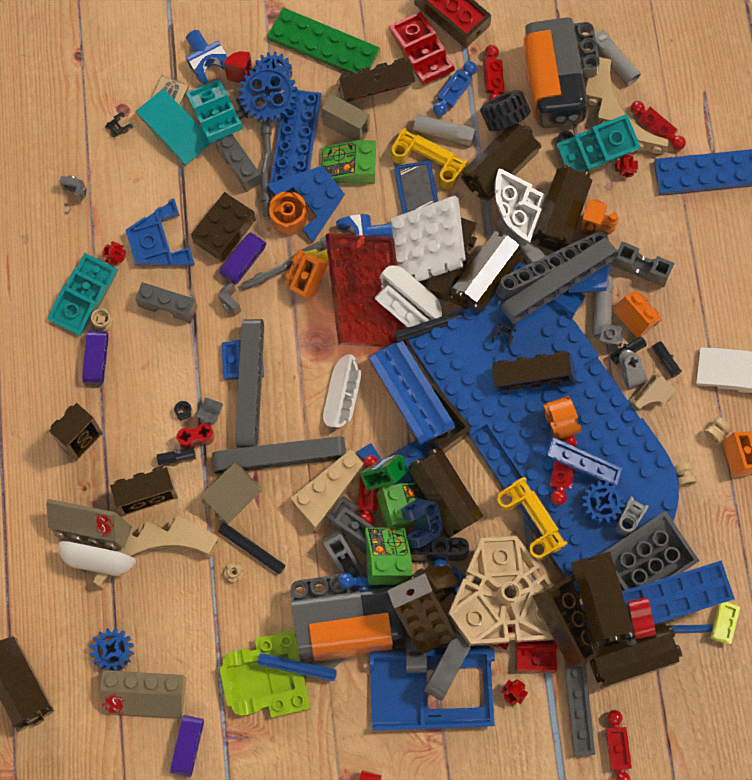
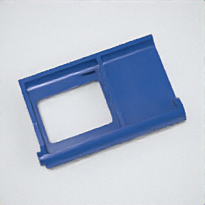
(400, 699)

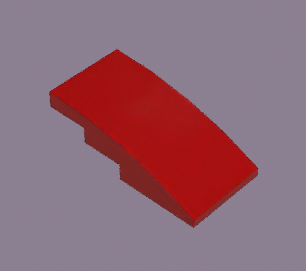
(423, 49)
(536, 656)

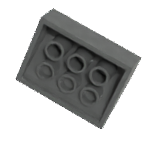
(651, 553)

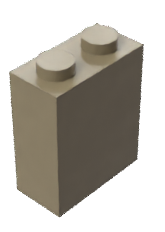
(345, 118)
(231, 493)

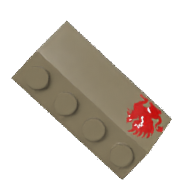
(87, 524)
(142, 694)

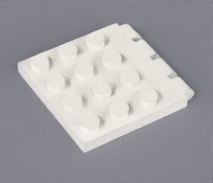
(429, 239)

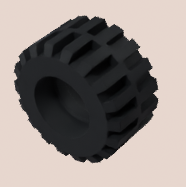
(505, 110)

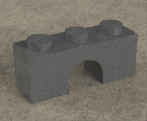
(240, 162)
(632, 261)
(156, 298)

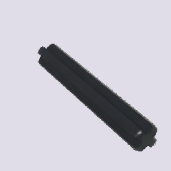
(425, 327)
(252, 548)

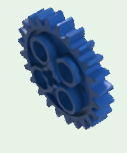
(266, 77)

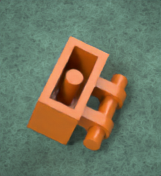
(595, 219)
(305, 274)
(637, 313)
(739, 453)

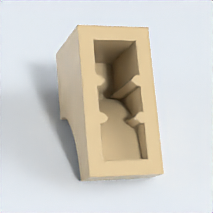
(653, 390)

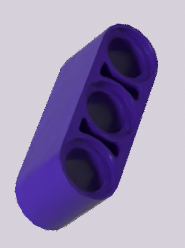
(242, 258)
(95, 357)
(187, 746)

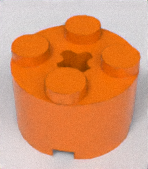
(288, 213)
(562, 418)

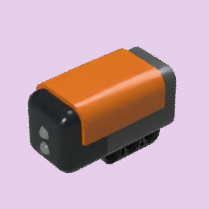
(557, 69)
(342, 622)

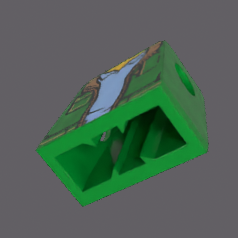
(392, 470)

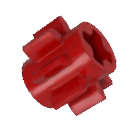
(626, 166)
(114, 253)
(514, 691)

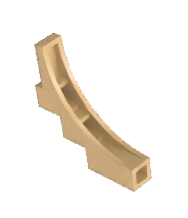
(600, 93)
(151, 538)

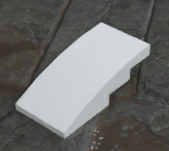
(725, 369)

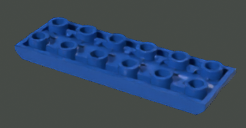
(296, 137)
(411, 392)

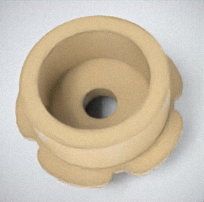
(234, 577)

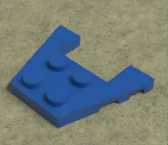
(319, 193)
(150, 243)
(410, 452)

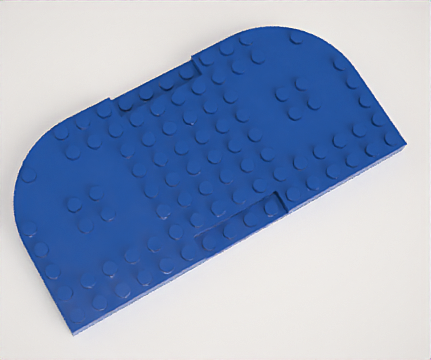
(513, 428)

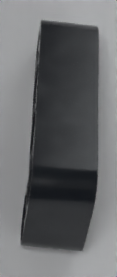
(431, 554)

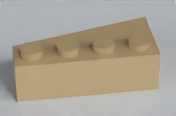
(326, 489)

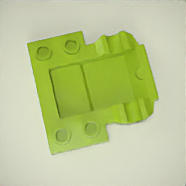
(256, 687)

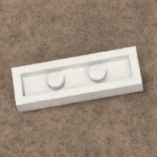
(400, 307)

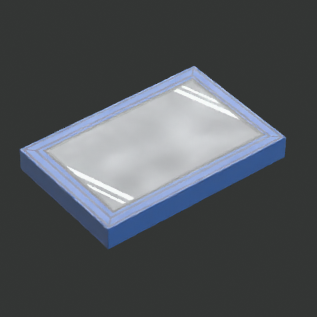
(415, 185)

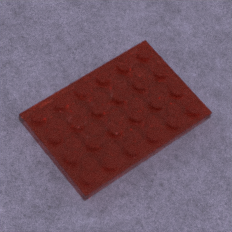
(355, 282)

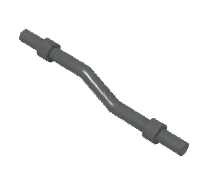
(265, 196)
(261, 278)

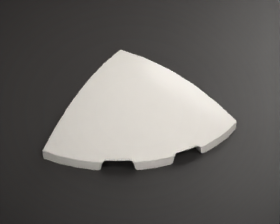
(518, 204)

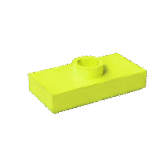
(725, 623)

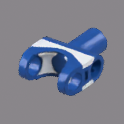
(204, 55)
(362, 225)

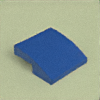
(596, 282)
(231, 360)

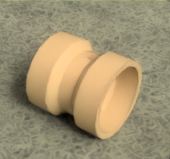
(100, 316)
(718, 430)
(685, 474)

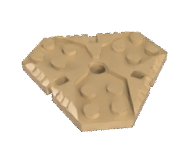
(484, 610)

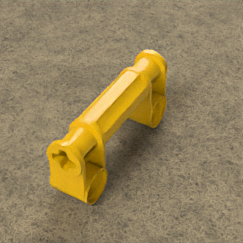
(451, 164)
(538, 515)

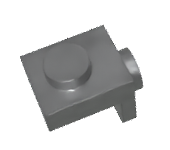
(75, 185)
(227, 301)
(611, 335)
(209, 411)
(343, 502)

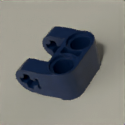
(427, 521)

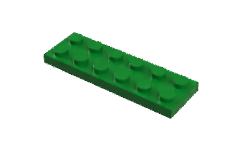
(322, 42)

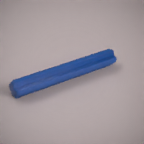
(297, 667)

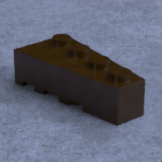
(441, 284)
(534, 371)
(566, 621)

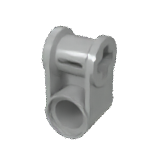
(632, 372)
(632, 514)

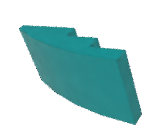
(214, 110)
(173, 126)
(599, 145)
(82, 294)

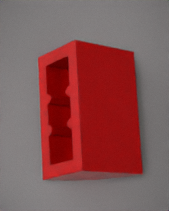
(237, 66)

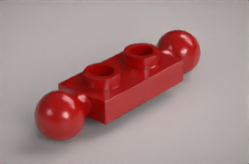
(493, 72)
(658, 125)
(562, 477)
(367, 499)
(618, 746)

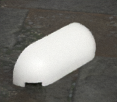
(412, 291)
(342, 392)
(95, 559)

